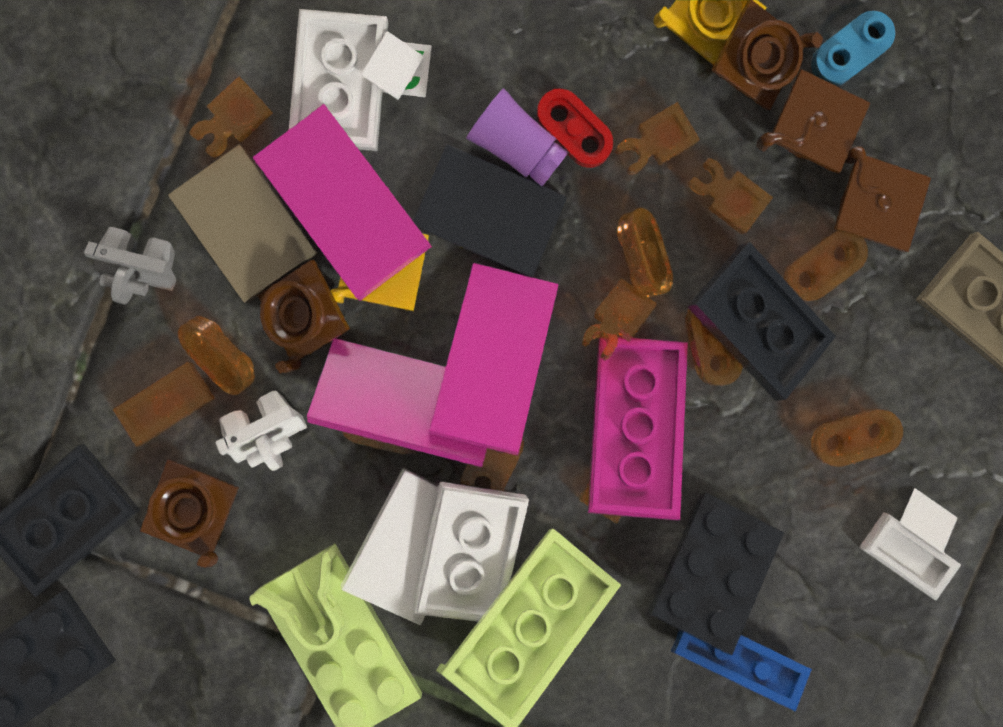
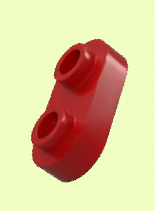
(577, 127)

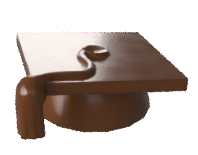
(762, 54)
(817, 122)
(881, 201)
(301, 315)
(189, 510)

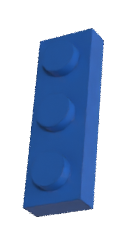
(750, 667)

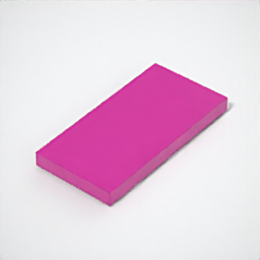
(342, 202)
(494, 359)
(384, 400)
(639, 429)

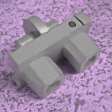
(131, 272)

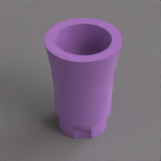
(517, 139)

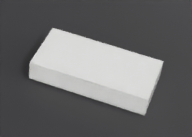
(909, 556)

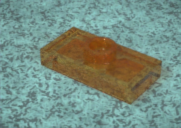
(163, 404)

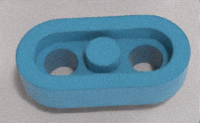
(854, 46)

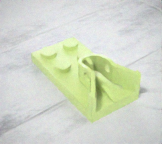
(530, 630)
(338, 642)

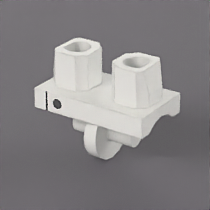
(264, 438)

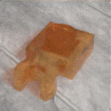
(236, 113)
(662, 136)
(736, 200)
(620, 314)

